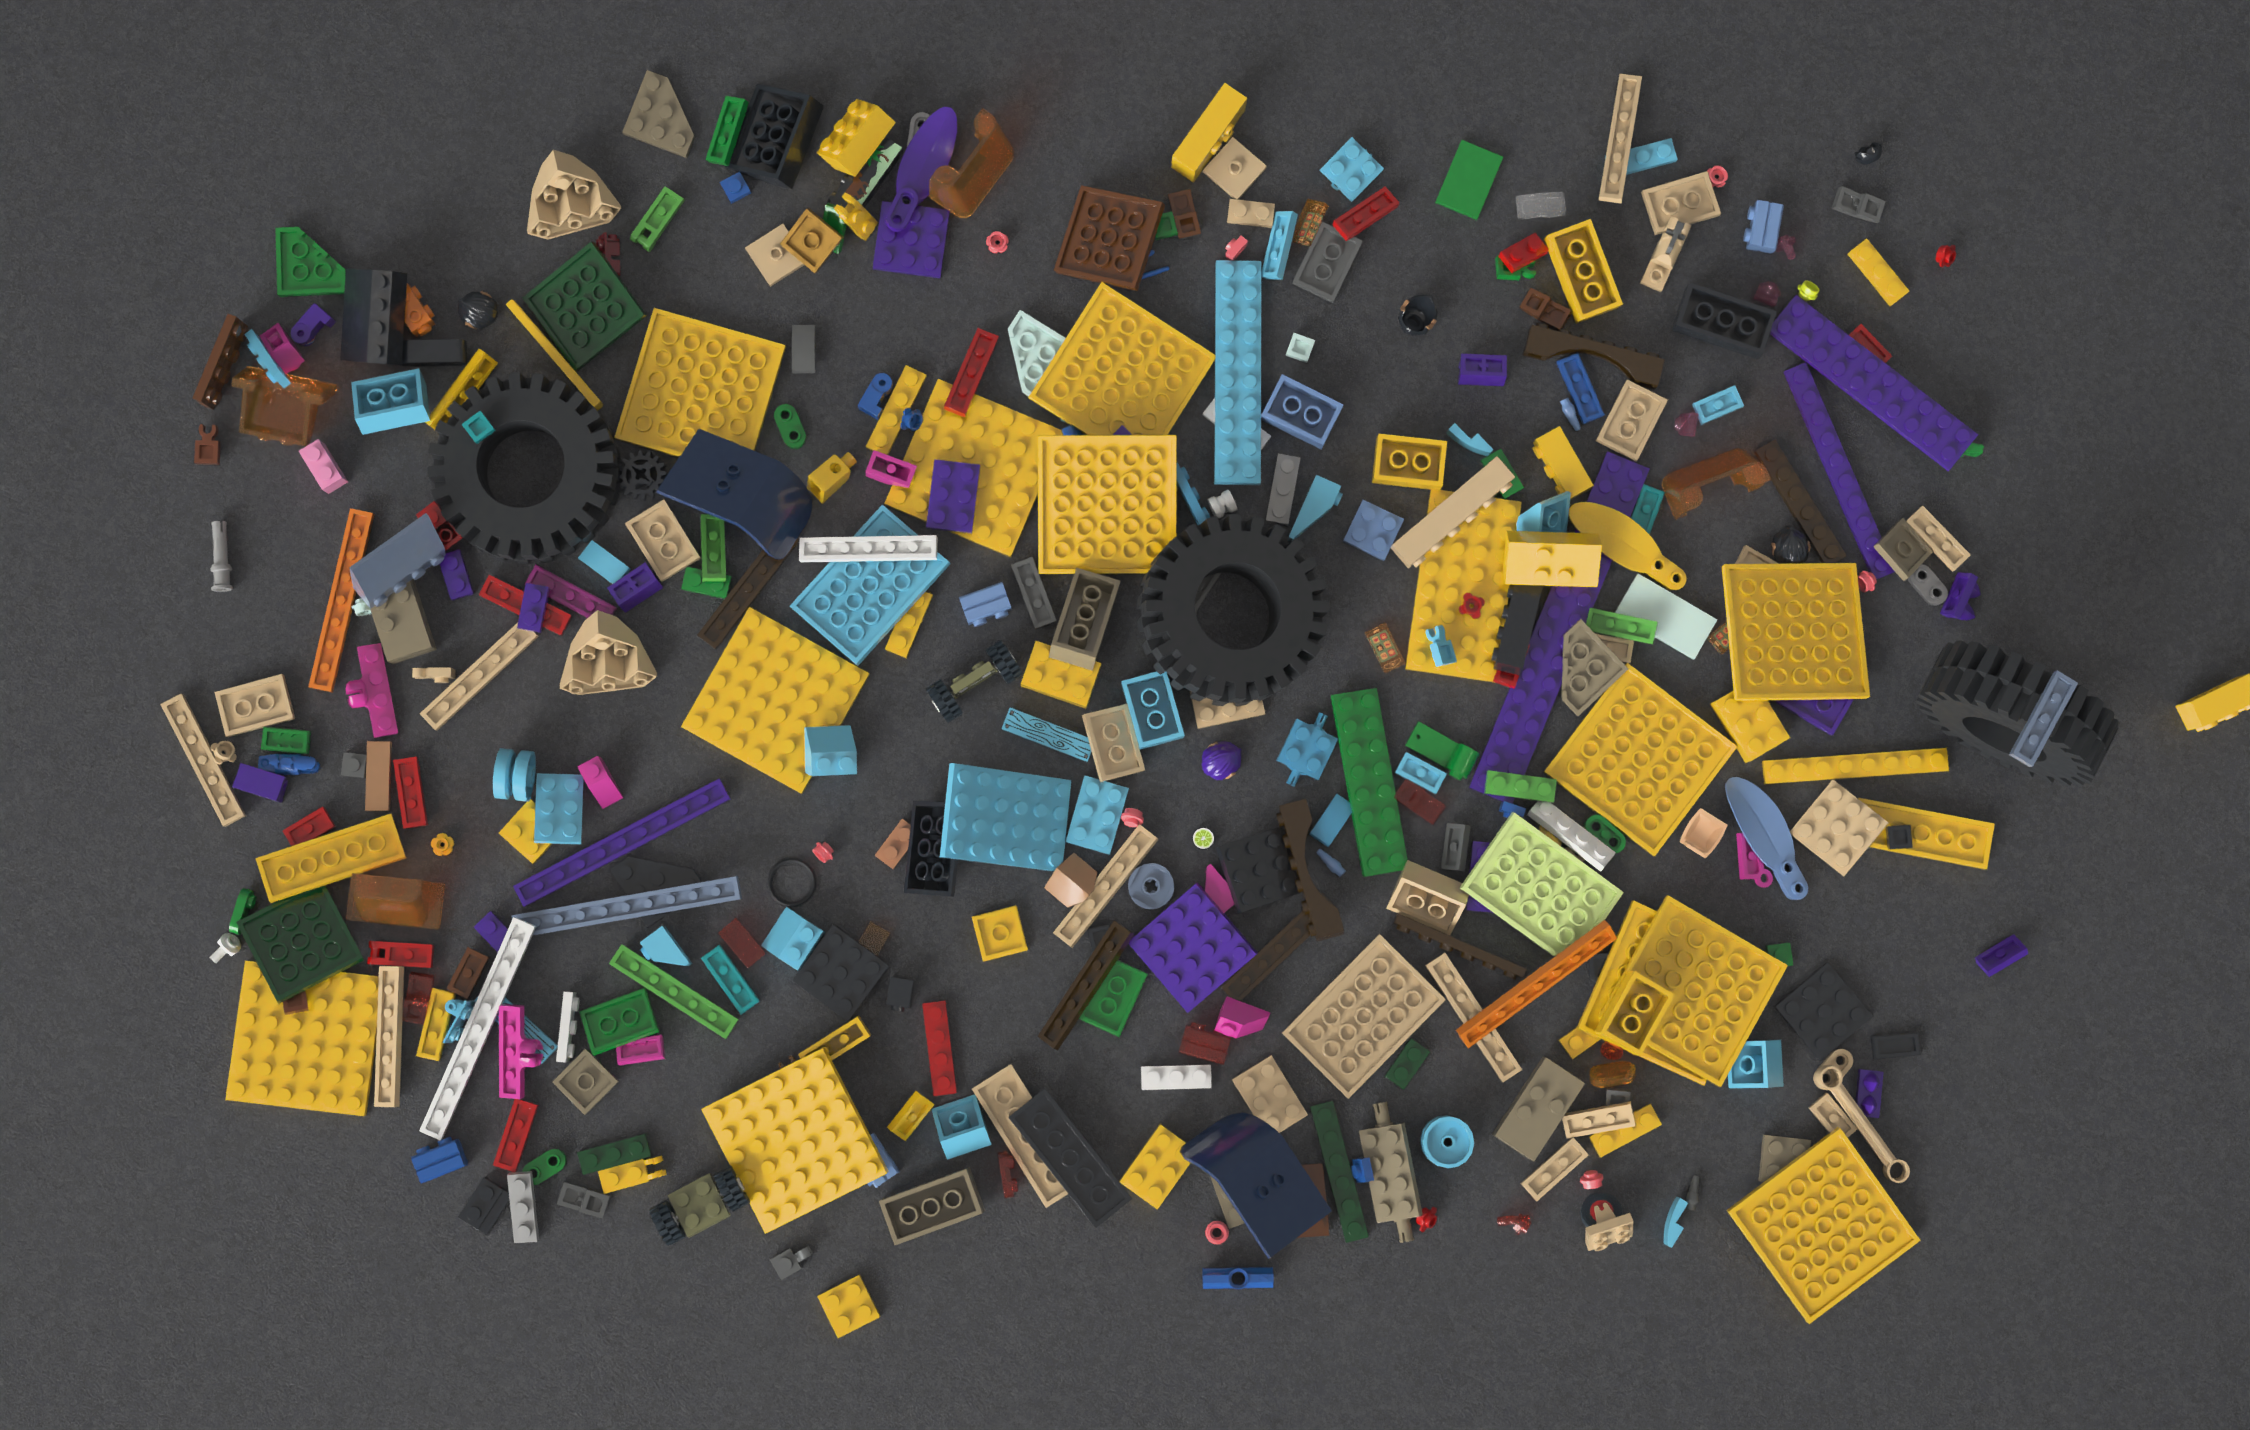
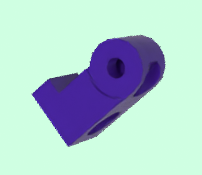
(310, 324)

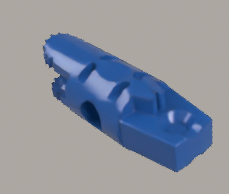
(288, 764)

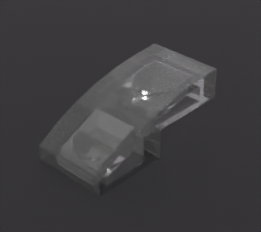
(1540, 205)

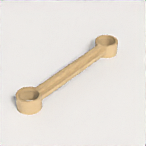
(1862, 1124)

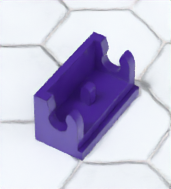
(1482, 370)
(635, 587)
(260, 782)

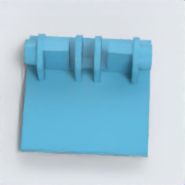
(462, 1011)

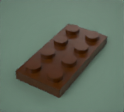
(220, 361)

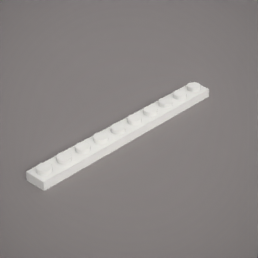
(477, 1028)

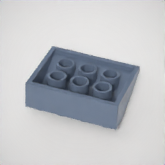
(397, 562)

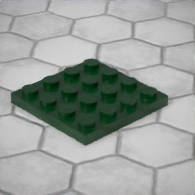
(584, 306)
(299, 942)

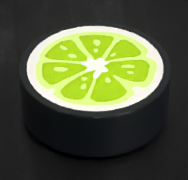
(1203, 838)

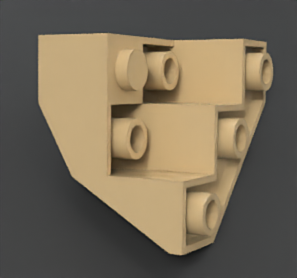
(568, 198)
(606, 658)

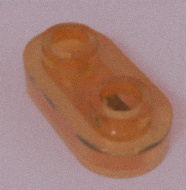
(1612, 1074)

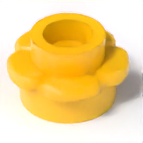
(448, 847)

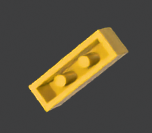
(1562, 463)
(841, 1039)

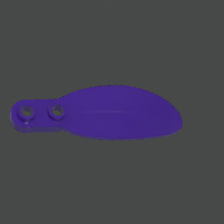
(926, 152)

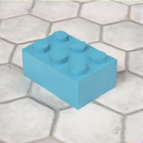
(390, 401)
(1152, 709)

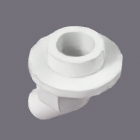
(228, 944)

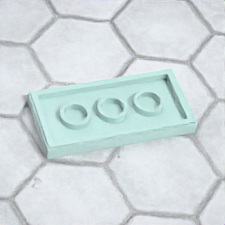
(1678, 621)

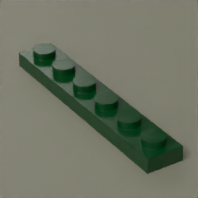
(1339, 1171)

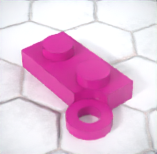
(1750, 865)

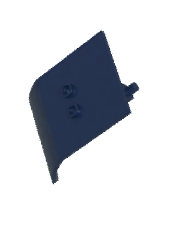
(741, 489)
(1259, 1178)

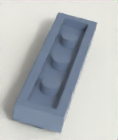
(2043, 718)

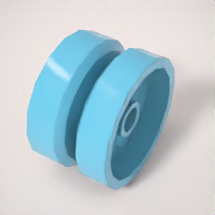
(514, 774)
(1434, 1134)

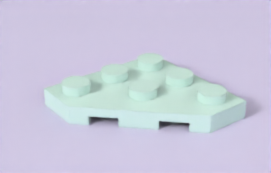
(1032, 348)

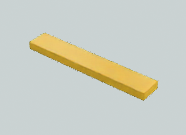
(554, 354)

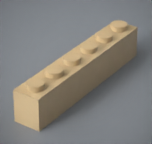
(1452, 512)

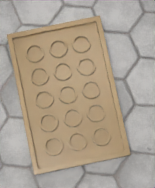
(1363, 1016)

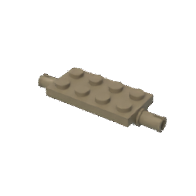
(1394, 1183)

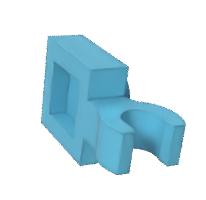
(1441, 649)

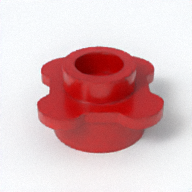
(1945, 255)
(1477, 602)
(1428, 1218)

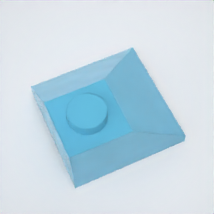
(1547, 515)

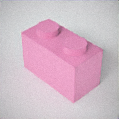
(323, 466)

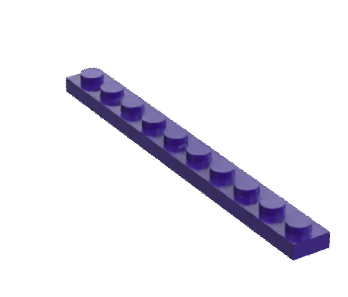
(1837, 467)
(621, 842)

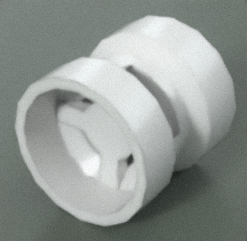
(1222, 504)

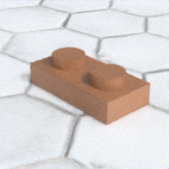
(895, 845)

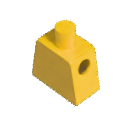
(824, 482)

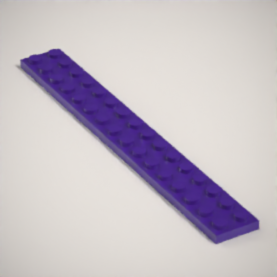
(1531, 701)

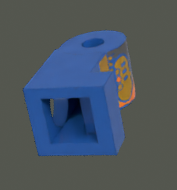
(874, 395)

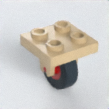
(1605, 1221)

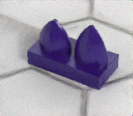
(1957, 600)
(1869, 1092)

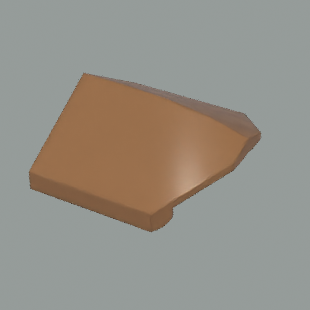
(1072, 881)

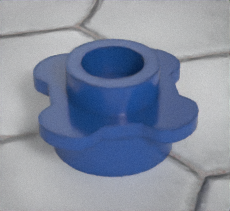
(911, 419)

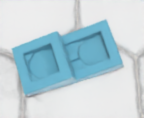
(1476, 444)
(603, 562)
(1672, 1229)

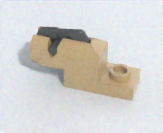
(1665, 254)

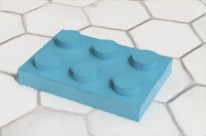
(558, 808)
(1097, 815)

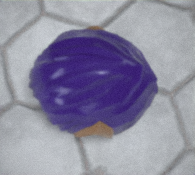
(1221, 760)

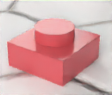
(1235, 248)

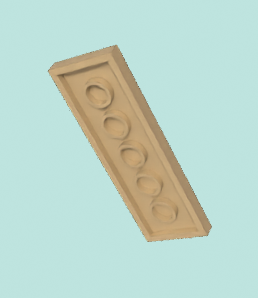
(1000, 1098)

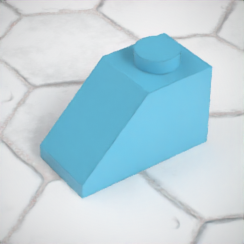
(662, 947)

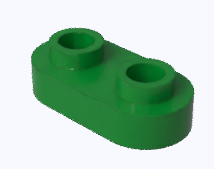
(789, 426)
(1605, 832)
(245, 902)
(544, 1167)

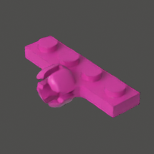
(373, 691)
(515, 1052)

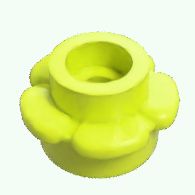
(1808, 290)

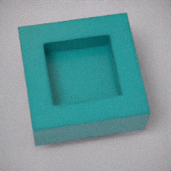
(478, 427)

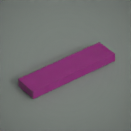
(569, 594)

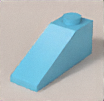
(1317, 503)

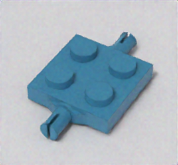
(1307, 749)

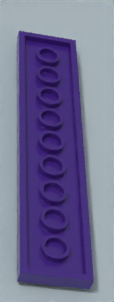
(1872, 383)

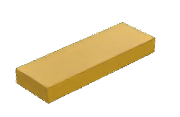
(435, 1025)

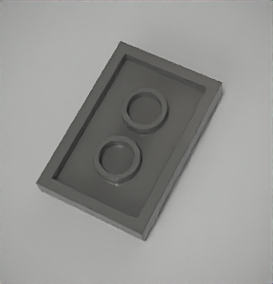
(1327, 263)

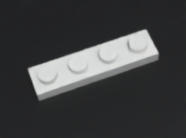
(1571, 834)

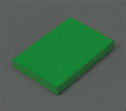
(1469, 179)
(1115, 998)
(619, 1021)

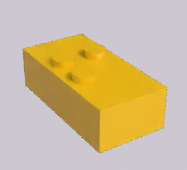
(1209, 132)
(1583, 271)
(1552, 558)

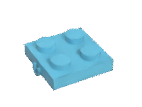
(1351, 169)

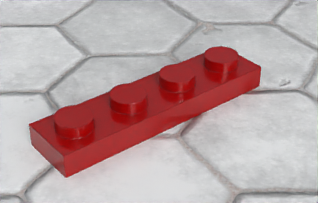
(971, 372)
(511, 599)
(939, 1048)

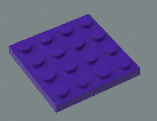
(1192, 947)

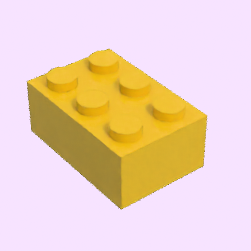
(855, 137)
(1409, 462)
(1059, 678)
(2216, 704)
(1750, 725)
(1634, 1013)
(1156, 1167)

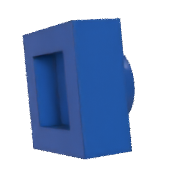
(735, 187)
(1508, 808)
(1362, 1170)

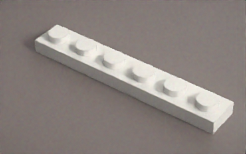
(868, 548)

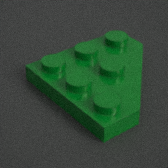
(305, 266)

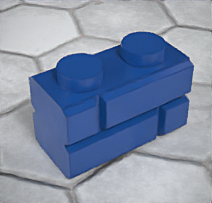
(439, 1160)

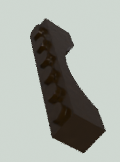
(1638, 367)
(1323, 915)

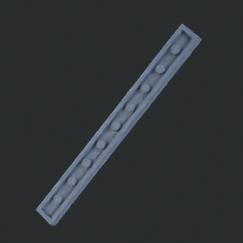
(633, 905)

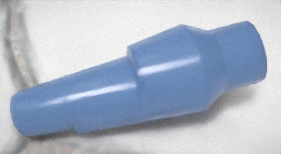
(1569, 411)
(1333, 865)

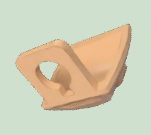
(1703, 833)

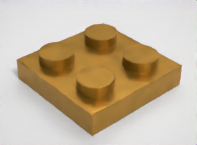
(811, 240)

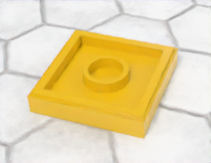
(999, 933)

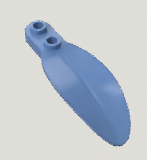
(1766, 833)

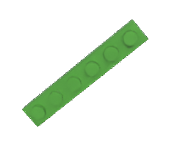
(674, 991)

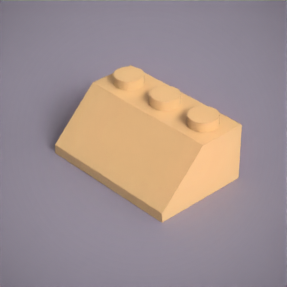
(1428, 898)

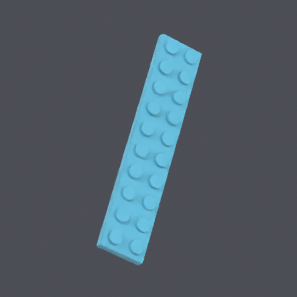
(1237, 373)

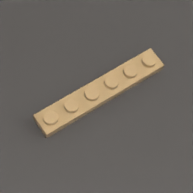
(1620, 138)
(477, 676)
(202, 760)
(1106, 885)
(1466, 1008)
(389, 1036)

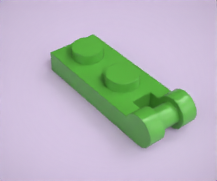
(657, 218)

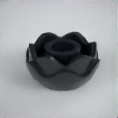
(1868, 154)

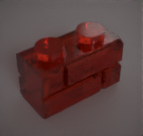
(1204, 1044)

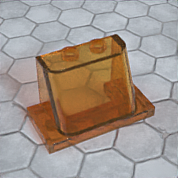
(277, 411)
(395, 901)

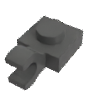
(789, 1262)

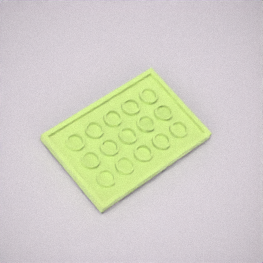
(1539, 887)

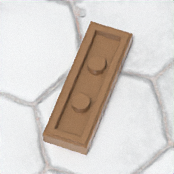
(378, 776)

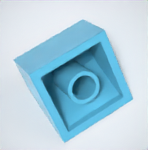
(830, 751)
(792, 938)
(1758, 1065)
(961, 1127)

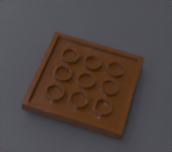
(1109, 237)

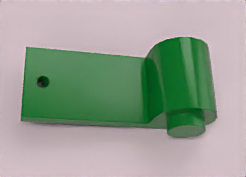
(1440, 749)

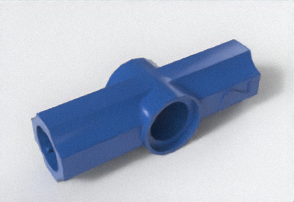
(1253, 1277)

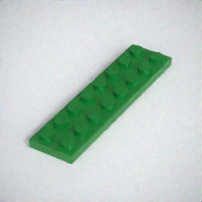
(1369, 782)

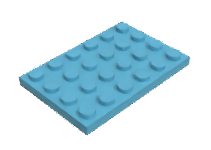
(863, 600)
(1005, 817)

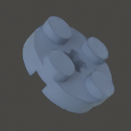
(1144, 874)

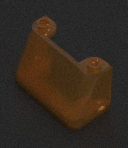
(965, 189)
(1684, 485)

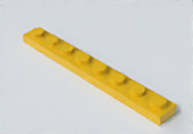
(1855, 766)

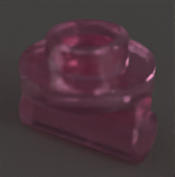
(1785, 243)
(1767, 293)
(1686, 424)

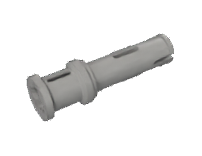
(220, 568)

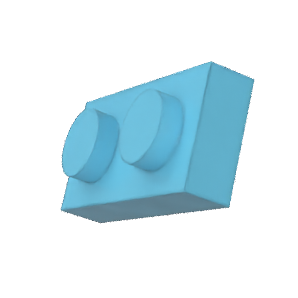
(1718, 405)
(1420, 773)

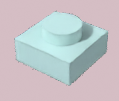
(1300, 347)

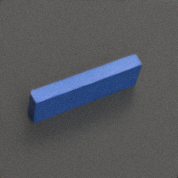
(1580, 388)

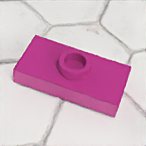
(641, 1050)

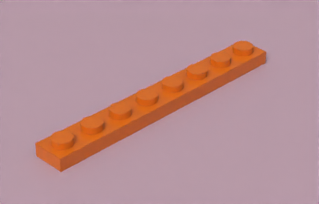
(340, 602)
(1536, 984)

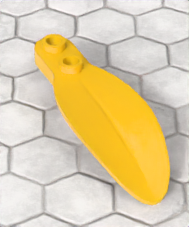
(1626, 542)

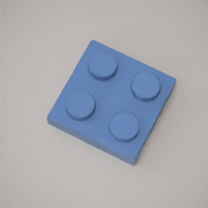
(1373, 530)

